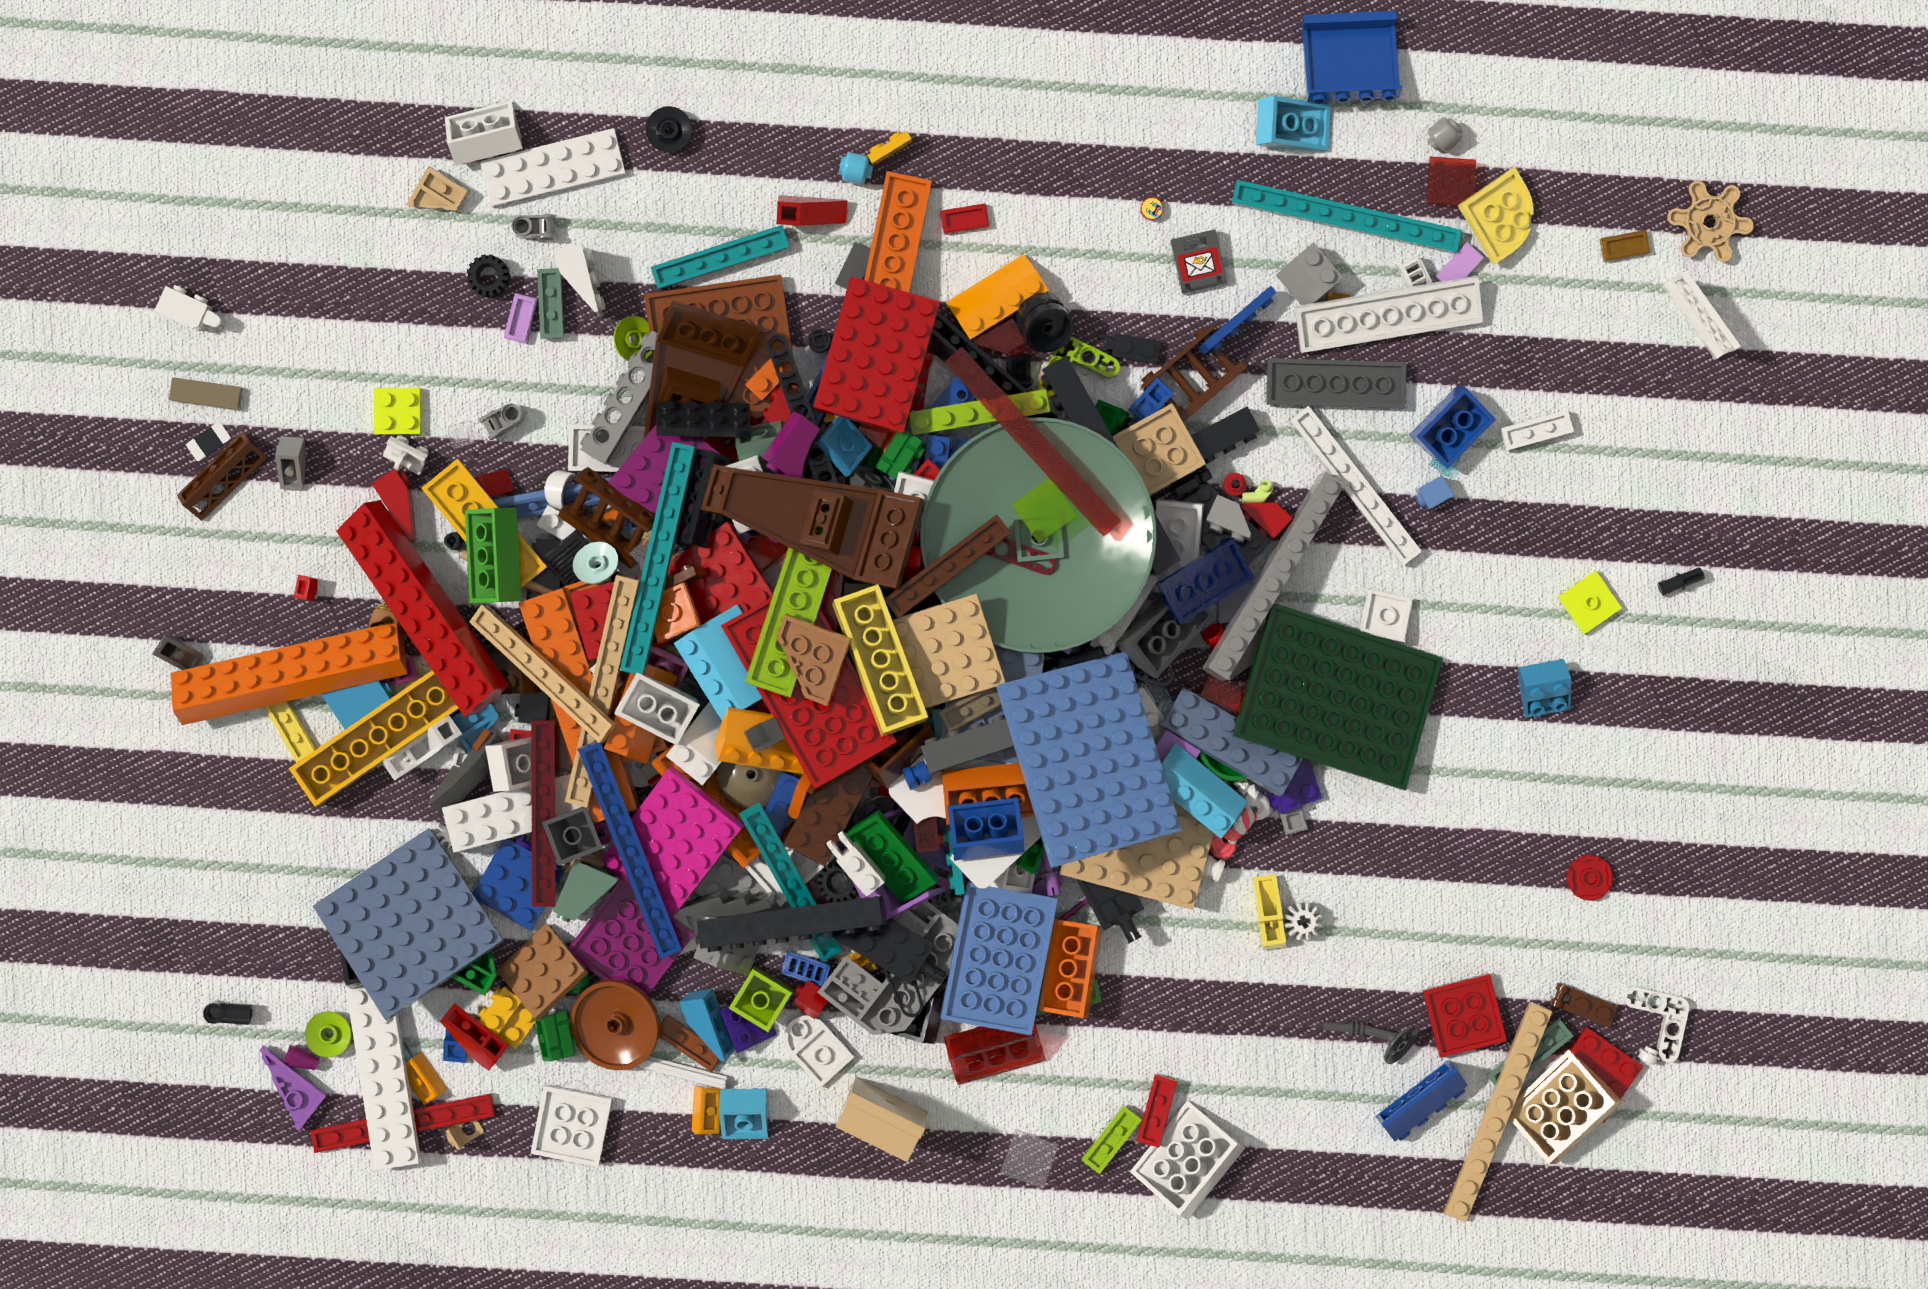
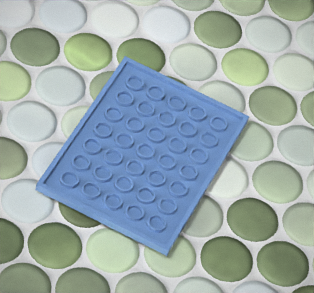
(1088, 759)

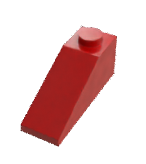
(397, 497)
(474, 1037)

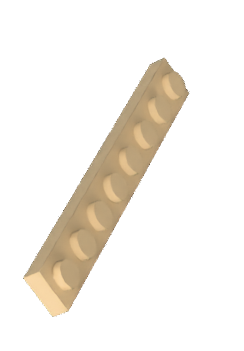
(542, 673)

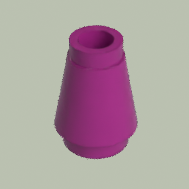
(300, 1058)

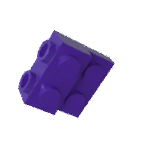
(1300, 791)

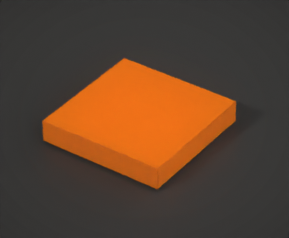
(676, 613)

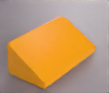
(424, 1078)
(706, 1110)

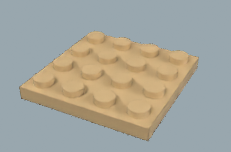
(950, 650)

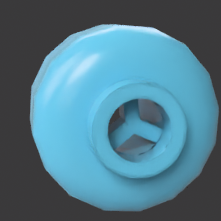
(855, 168)

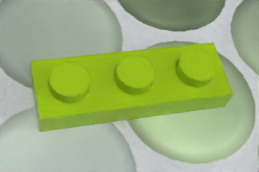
(1111, 1139)

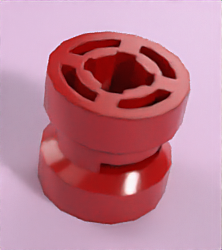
(1212, 634)

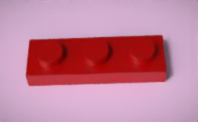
(1157, 1110)

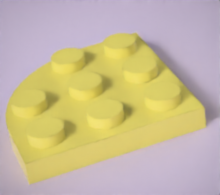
(1500, 215)

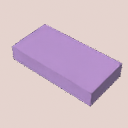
(1461, 264)
(521, 318)

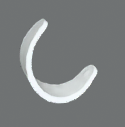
(554, 488)

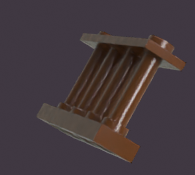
(1213, 383)
(594, 527)

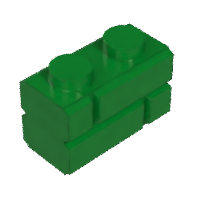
(901, 454)
(555, 1036)

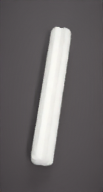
(684, 1072)

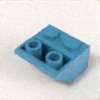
(1545, 688)

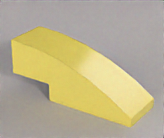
(1269, 912)

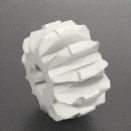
(1297, 927)

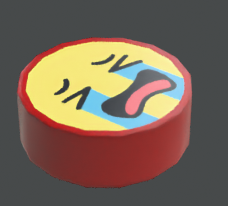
(1151, 209)

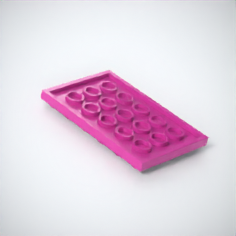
(680, 836)

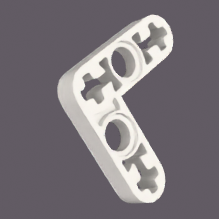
(1670, 1016)

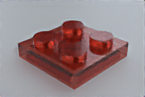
(1450, 180)

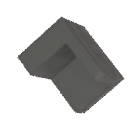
(764, 734)

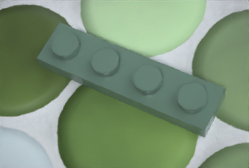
(1553, 1038)

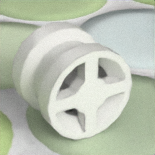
(1213, 868)

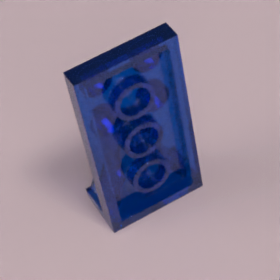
(1205, 581)

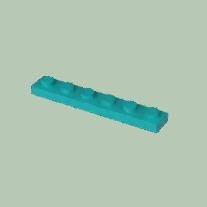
(720, 257)

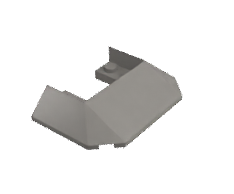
(874, 1003)

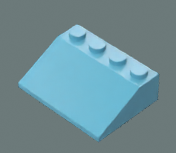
(717, 665)

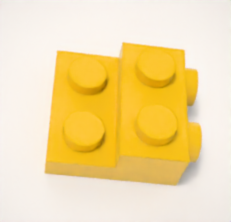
(507, 1017)

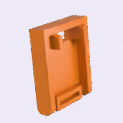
(800, 795)

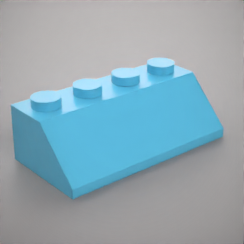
(1201, 791)

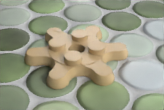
(1721, 210)

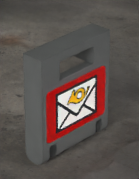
(1198, 265)

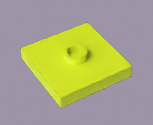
(1589, 602)

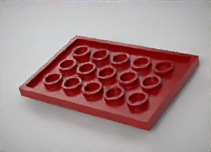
(876, 355)

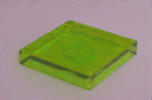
(1044, 510)

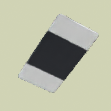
(208, 441)

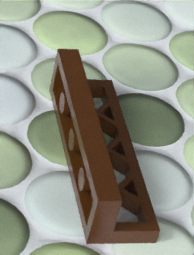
(216, 470)

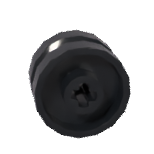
(1044, 322)

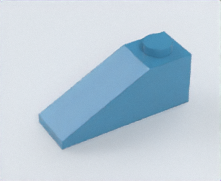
(703, 1016)

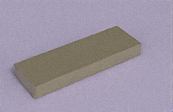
(205, 393)
(970, 708)

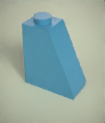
(357, 701)

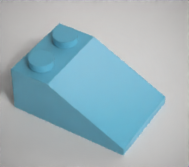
(1292, 124)

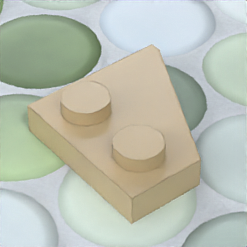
(437, 192)

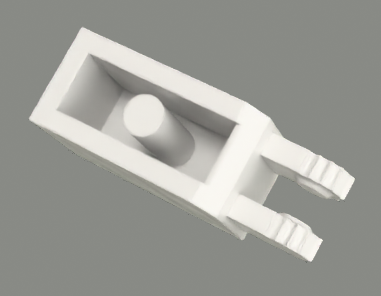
(187, 310)
(857, 865)

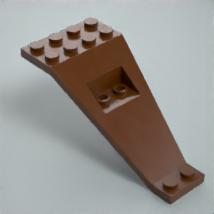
(697, 357)
(863, 532)

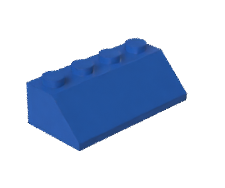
(1421, 1101)

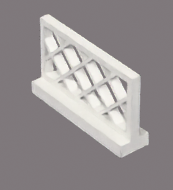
(1700, 314)

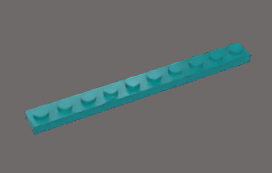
(1346, 216)
(658, 558)

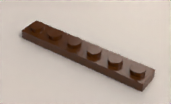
(947, 566)

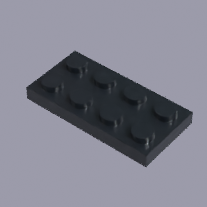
(703, 419)
(1206, 495)

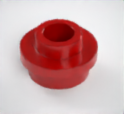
(1232, 491)

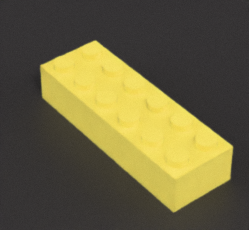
(880, 660)

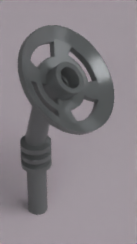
(1397, 1044)

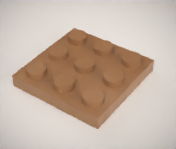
(542, 971)

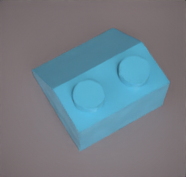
(743, 1113)

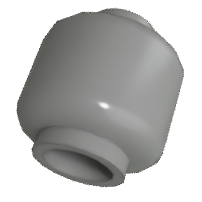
(1444, 134)

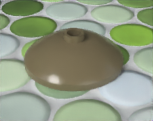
(744, 791)

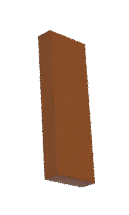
(687, 1042)

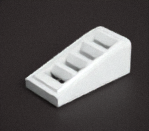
(1421, 269)

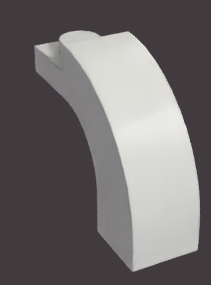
(422, 748)

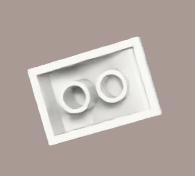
(657, 707)
(696, 747)

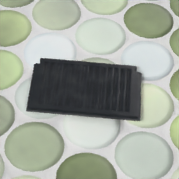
(561, 558)

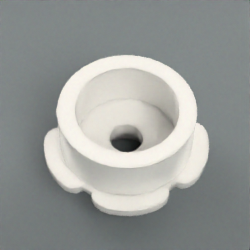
(1649, 1055)

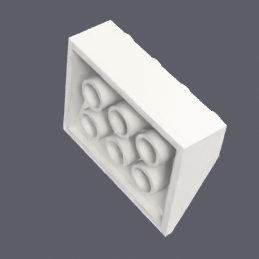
(1189, 1160)

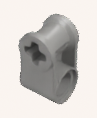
(537, 226)
(498, 421)

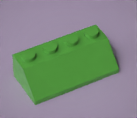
(493, 555)

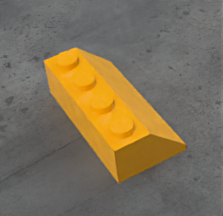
(996, 297)
(734, 747)

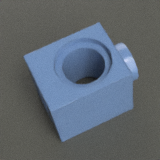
(1433, 493)

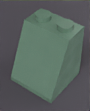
(761, 438)
(582, 889)

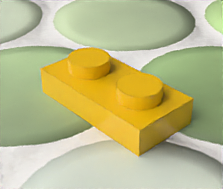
(897, 142)

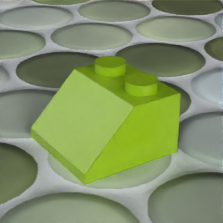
(761, 998)

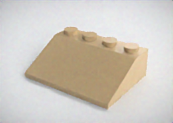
(1563, 1107)

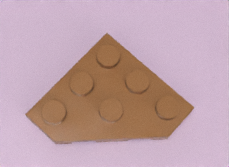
(814, 656)

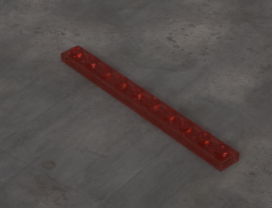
(1032, 442)

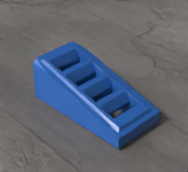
(817, 963)

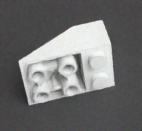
(576, 268)

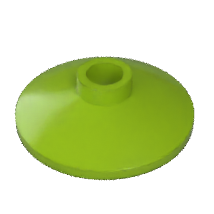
(634, 327)
(318, 1040)

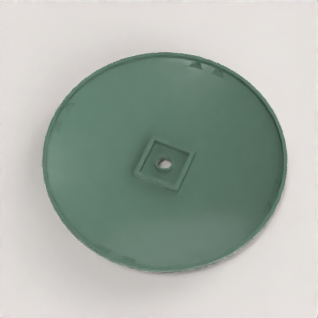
(1093, 574)

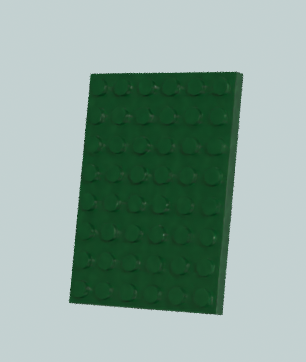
(1337, 697)

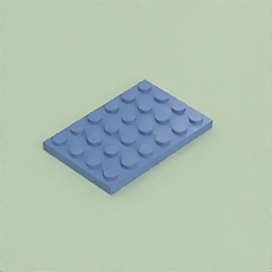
(999, 958)

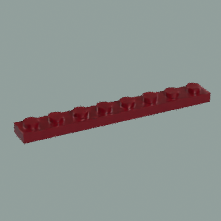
(542, 809)

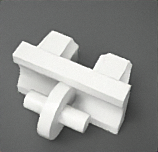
(405, 455)

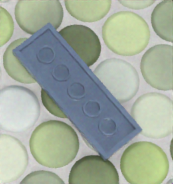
(1212, 731)

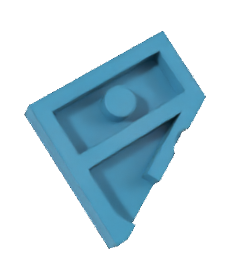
(473, 725)

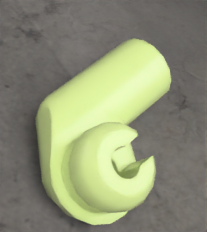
(1260, 494)

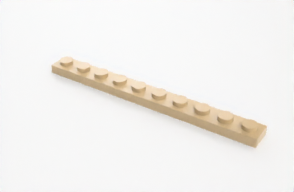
(605, 676)
(1497, 1111)

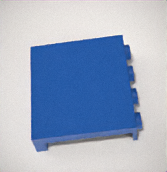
(1350, 57)

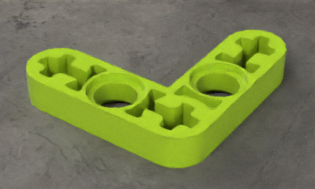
(1076, 357)

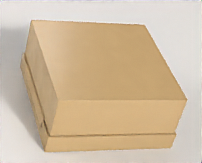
(882, 1119)

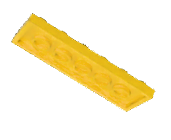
(458, 491)

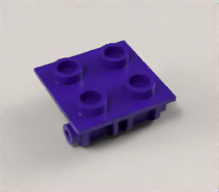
(742, 1031)

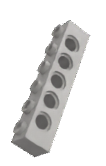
(604, 451)

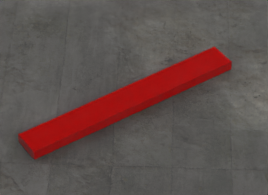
(425, 1119)

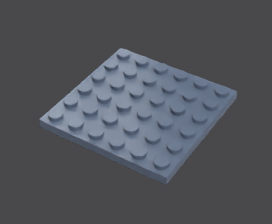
(408, 924)

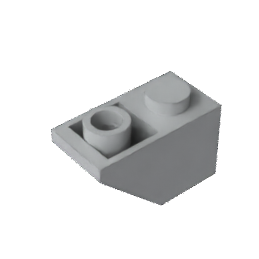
(1228, 517)

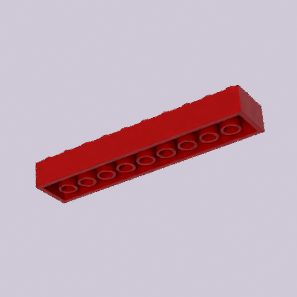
(422, 608)

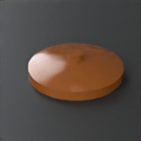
(615, 1024)

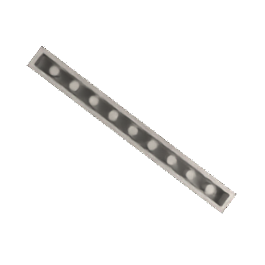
(1273, 576)

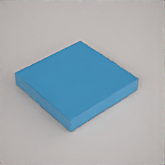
(844, 445)

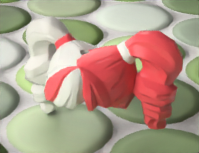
(1244, 821)

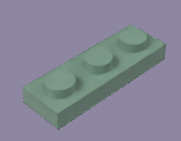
(550, 303)

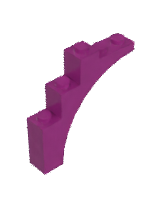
(790, 448)

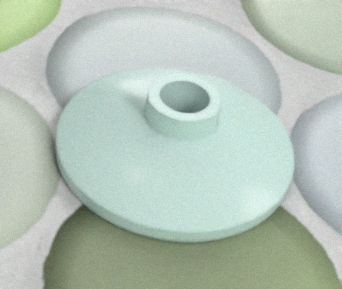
(592, 555)

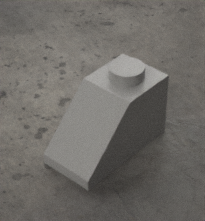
(291, 463)

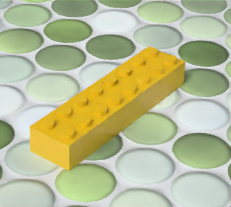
(373, 739)

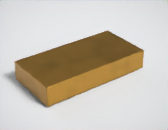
(1624, 245)

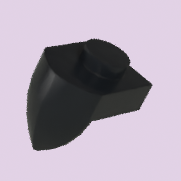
(1020, 368)

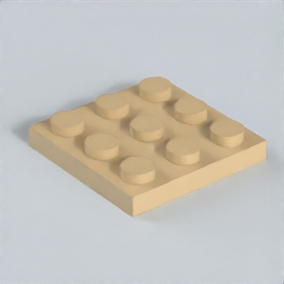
(1160, 448)

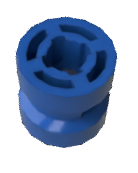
(917, 775)

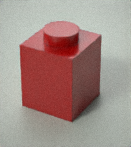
(808, 999)

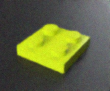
(397, 411)

